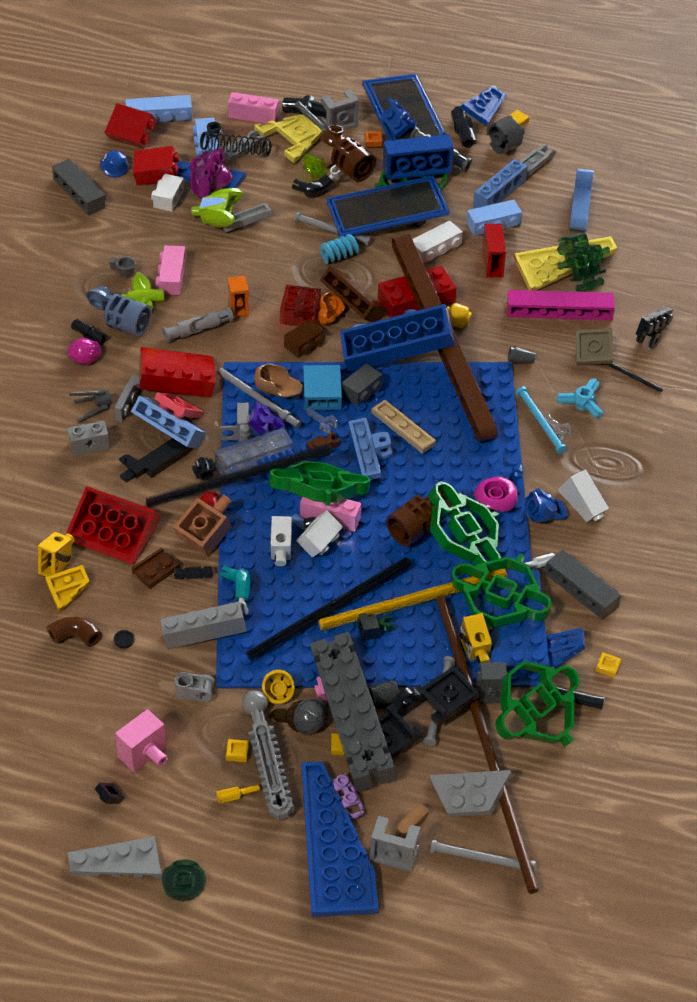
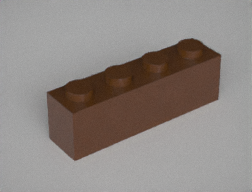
(352, 294)

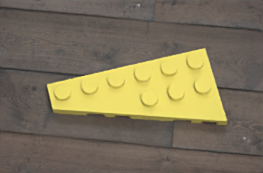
(540, 265)

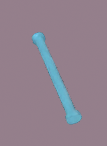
(522, 392)

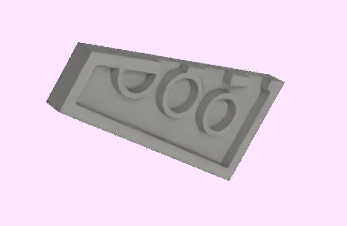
(118, 859)

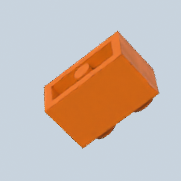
(238, 296)

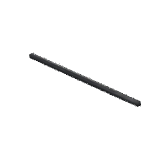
(618, 368)

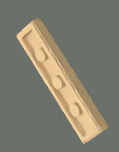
(403, 426)

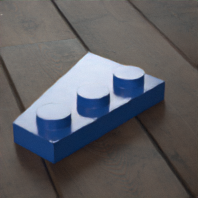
(484, 105)

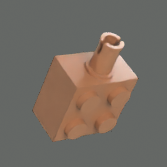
(204, 525)

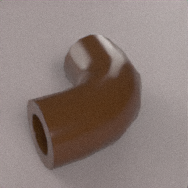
(75, 627)

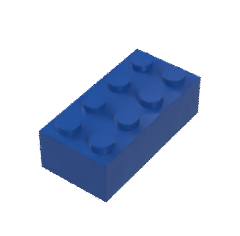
(418, 157)

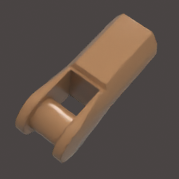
(414, 817)

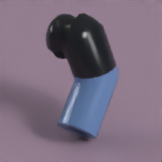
(302, 523)

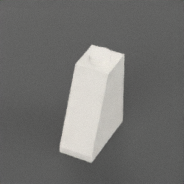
(584, 496)

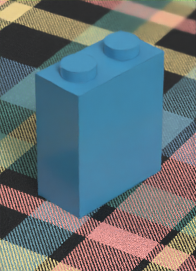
(322, 387)

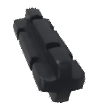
(193, 572)

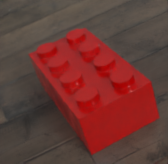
(397, 297)

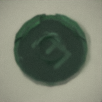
(183, 880)

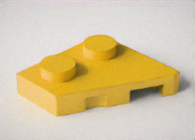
(67, 585)

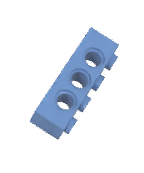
(501, 184)

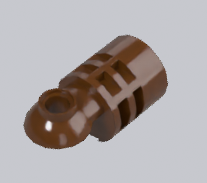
(349, 154)
(412, 520)

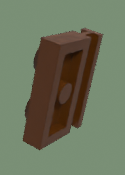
(155, 568)

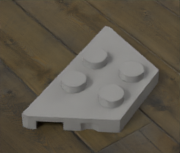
(470, 792)

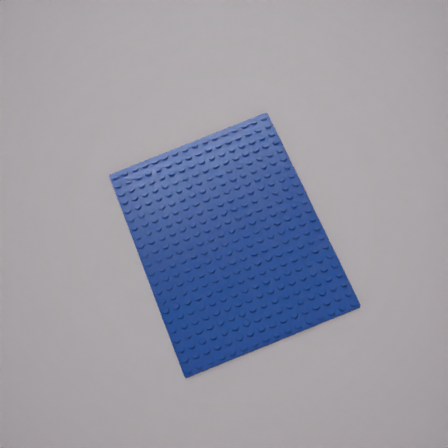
(288, 593)

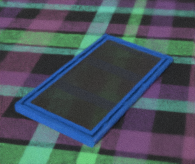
(410, 95)
(387, 206)

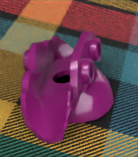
(217, 177)

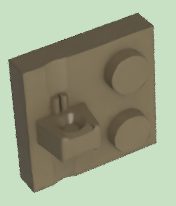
(594, 346)

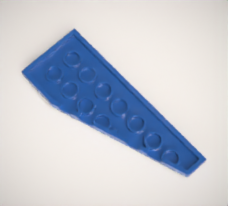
(338, 865)

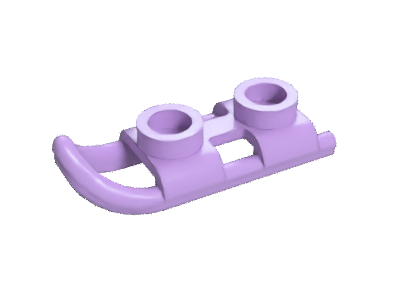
(351, 797)

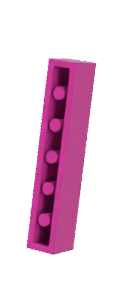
(560, 305)

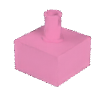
(142, 741)

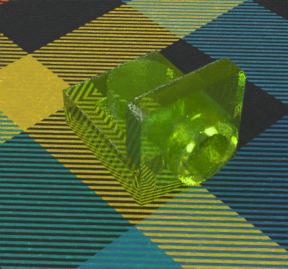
(314, 165)

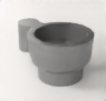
(125, 265)

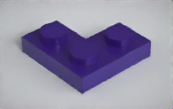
(263, 419)

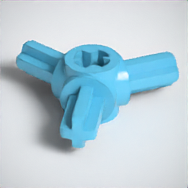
(583, 398)

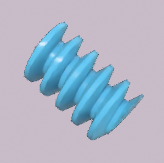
(339, 247)

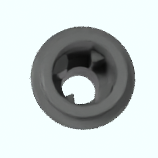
(520, 355)

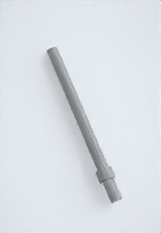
(284, 414)

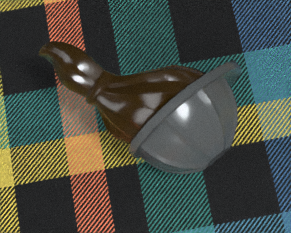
(303, 716)

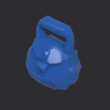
(542, 507)

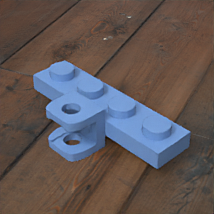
(369, 447)

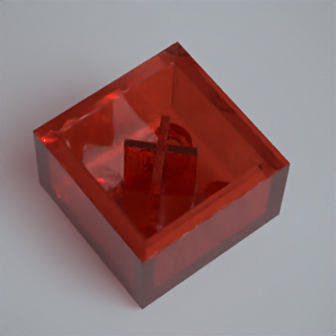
(299, 305)

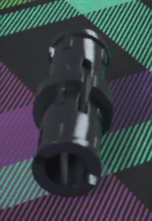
(88, 331)

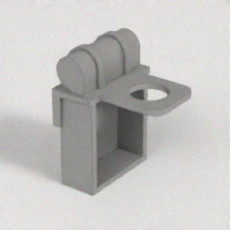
(242, 430)

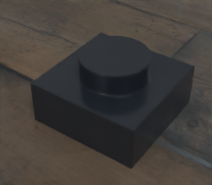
(109, 793)

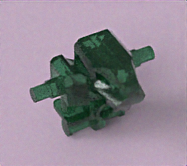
(582, 259)

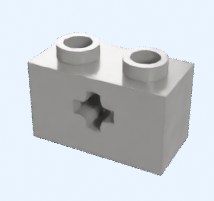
(88, 438)

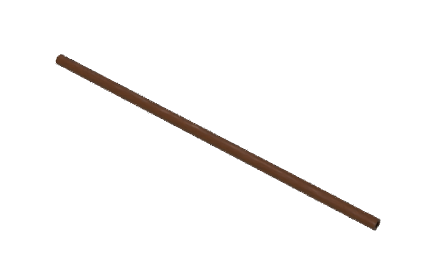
(488, 749)

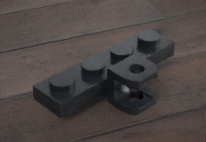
(651, 323)

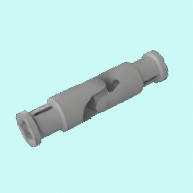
(208, 320)

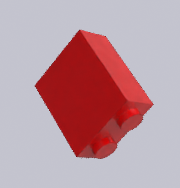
(130, 126)
(153, 163)
(494, 250)

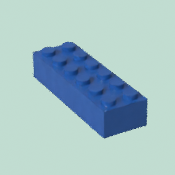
(397, 337)

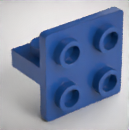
(398, 118)

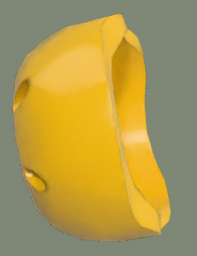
(278, 688)

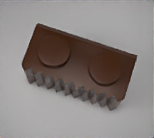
(304, 338)

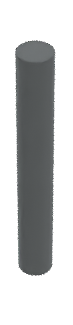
(310, 116)

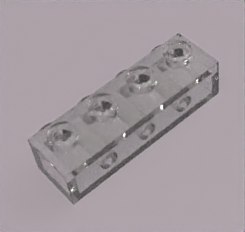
(249, 451)

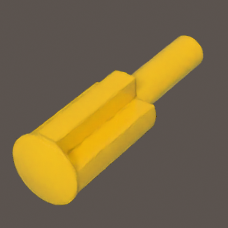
(234, 793)

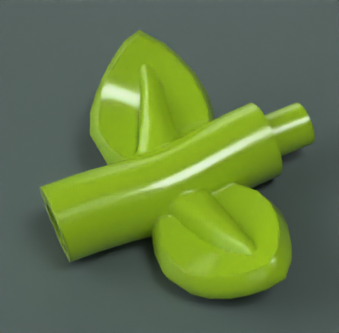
(142, 291)

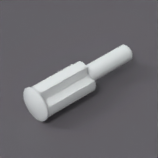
(540, 561)

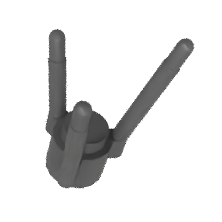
(101, 398)

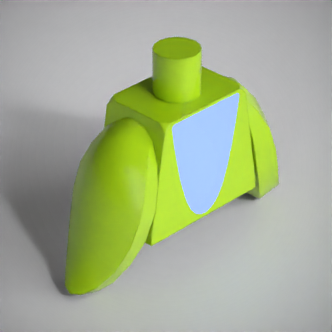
(218, 207)

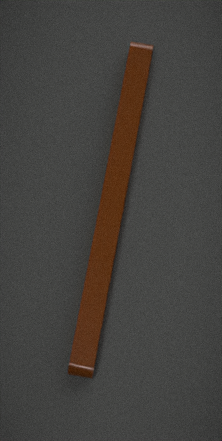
(452, 357)

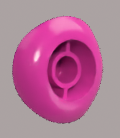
(497, 493)

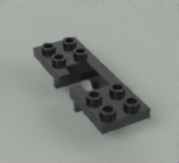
(445, 694)

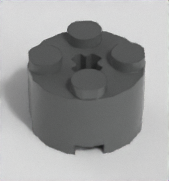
(505, 135)

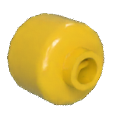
(459, 315)

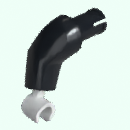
(317, 187)

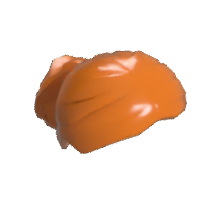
(330, 308)

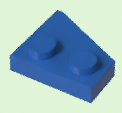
(564, 646)

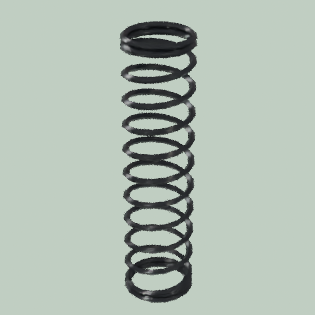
(262, 146)

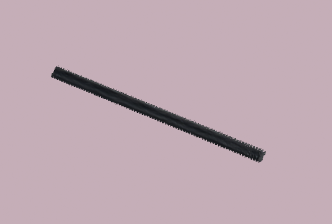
(185, 492)
(327, 609)

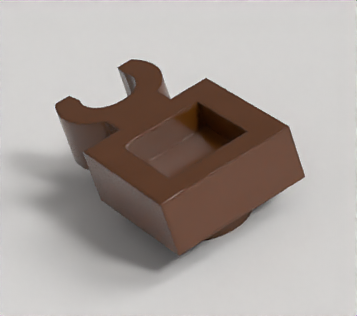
(322, 441)

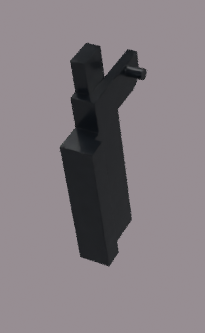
(155, 461)

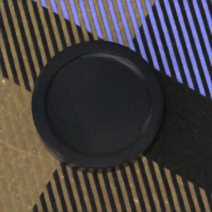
(123, 639)

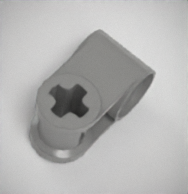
(192, 686)

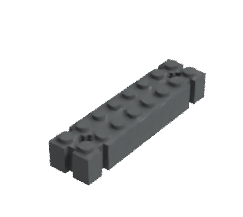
(353, 712)

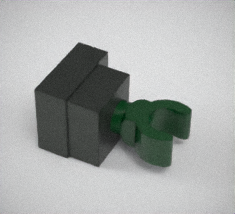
(370, 627)

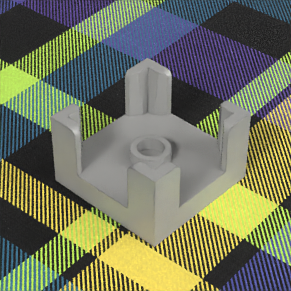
(341, 113)
(392, 849)

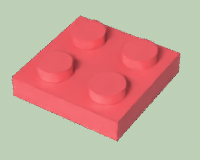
(178, 405)

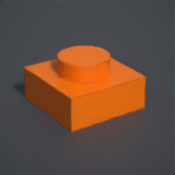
(373, 138)

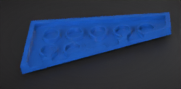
(522, 639)

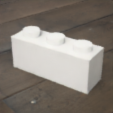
(438, 241)

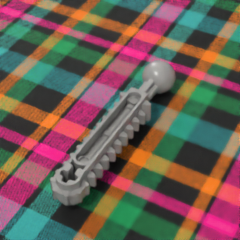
(268, 757)

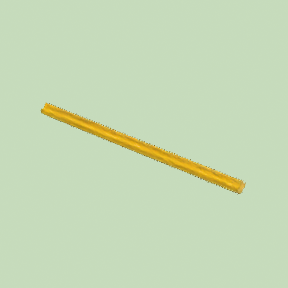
(401, 601)

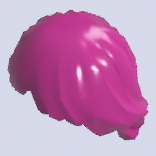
(84, 351)

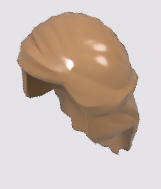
(276, 381)

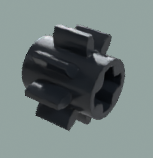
(204, 468)

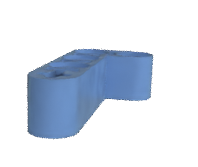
(581, 200)

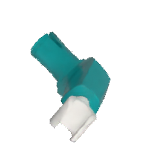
(242, 584)

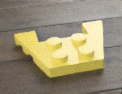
(295, 129)

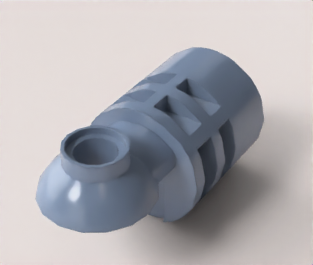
(120, 311)

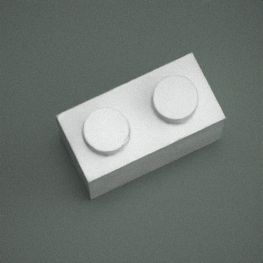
(168, 192)
(319, 534)

